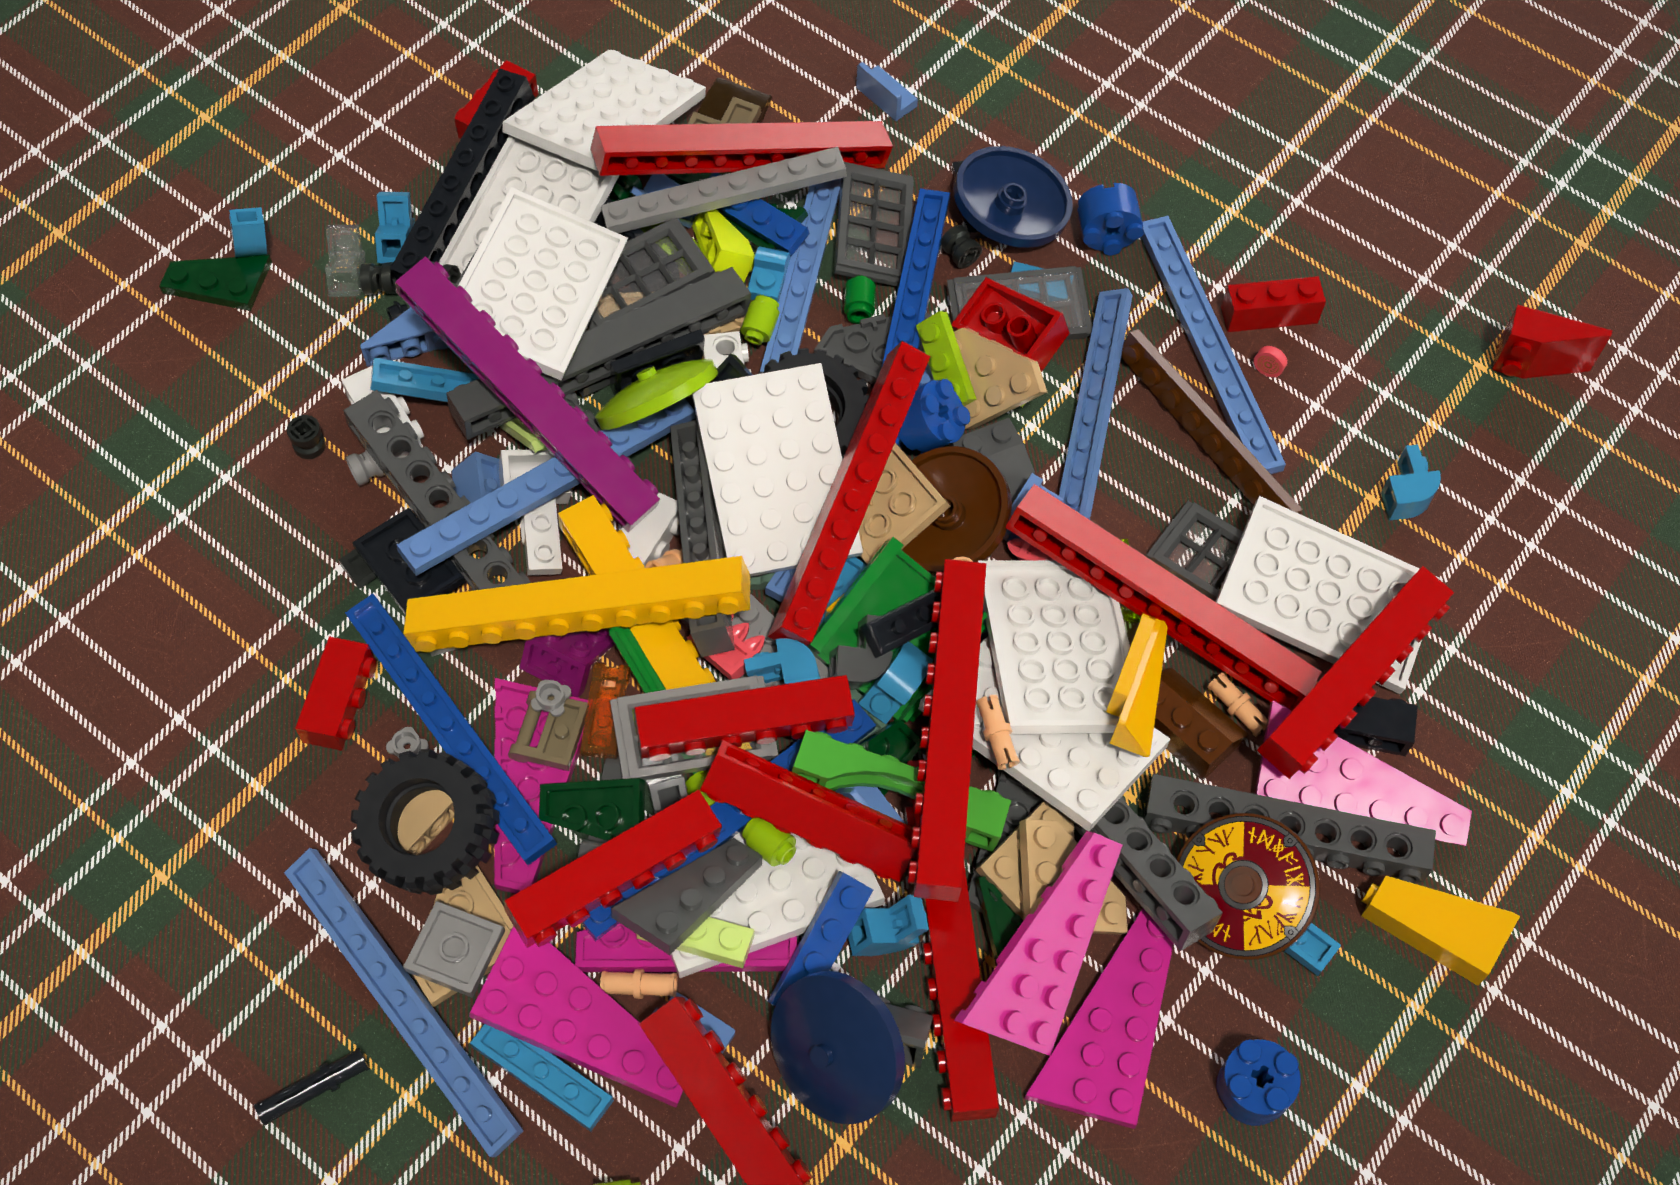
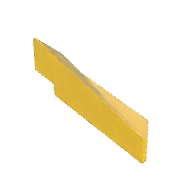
(1138, 688)

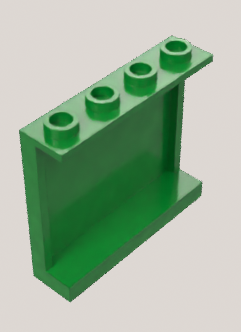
(882, 586)

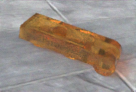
(599, 730)

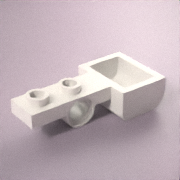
(540, 525)

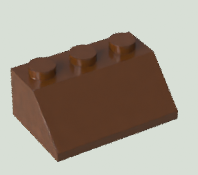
(1196, 727)

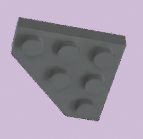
(860, 344)

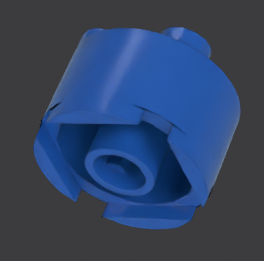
(1110, 218)
(934, 417)
(1277, 1073)

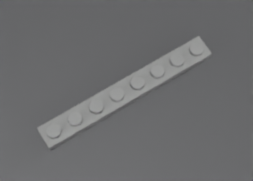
(724, 190)

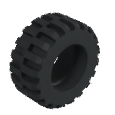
(843, 388)
(385, 801)

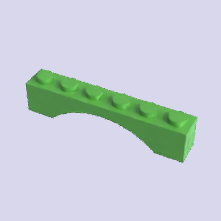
(851, 765)

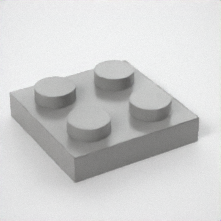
(454, 949)

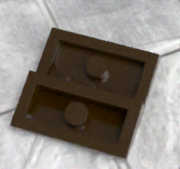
(721, 94)

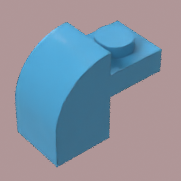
(394, 224)
(248, 232)
(768, 272)
(1414, 489)
(792, 663)
(897, 683)
(889, 929)

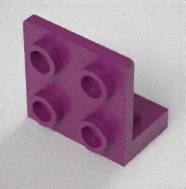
(565, 657)

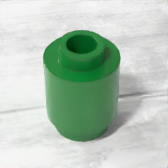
(859, 298)

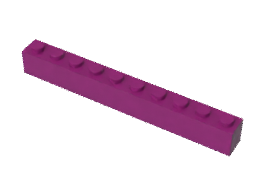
(527, 393)

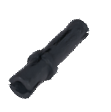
(311, 1086)

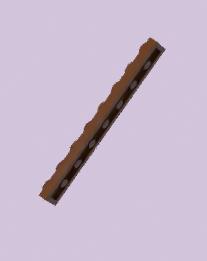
(1202, 422)

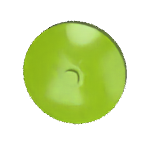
(655, 392)

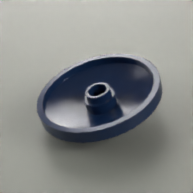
(1012, 196)
(837, 1047)

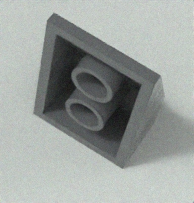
(1005, 449)

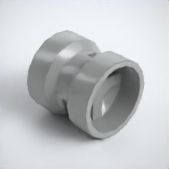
(363, 467)

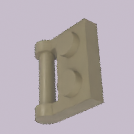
(557, 739)

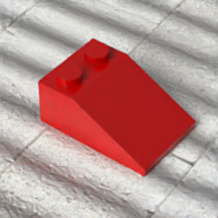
(1014, 321)
(1547, 345)

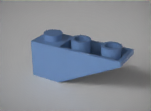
(402, 338)

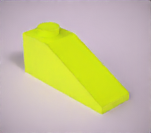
(723, 243)

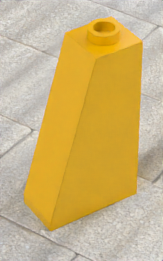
(1441, 925)

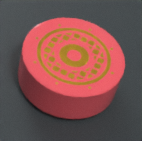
(1270, 361)

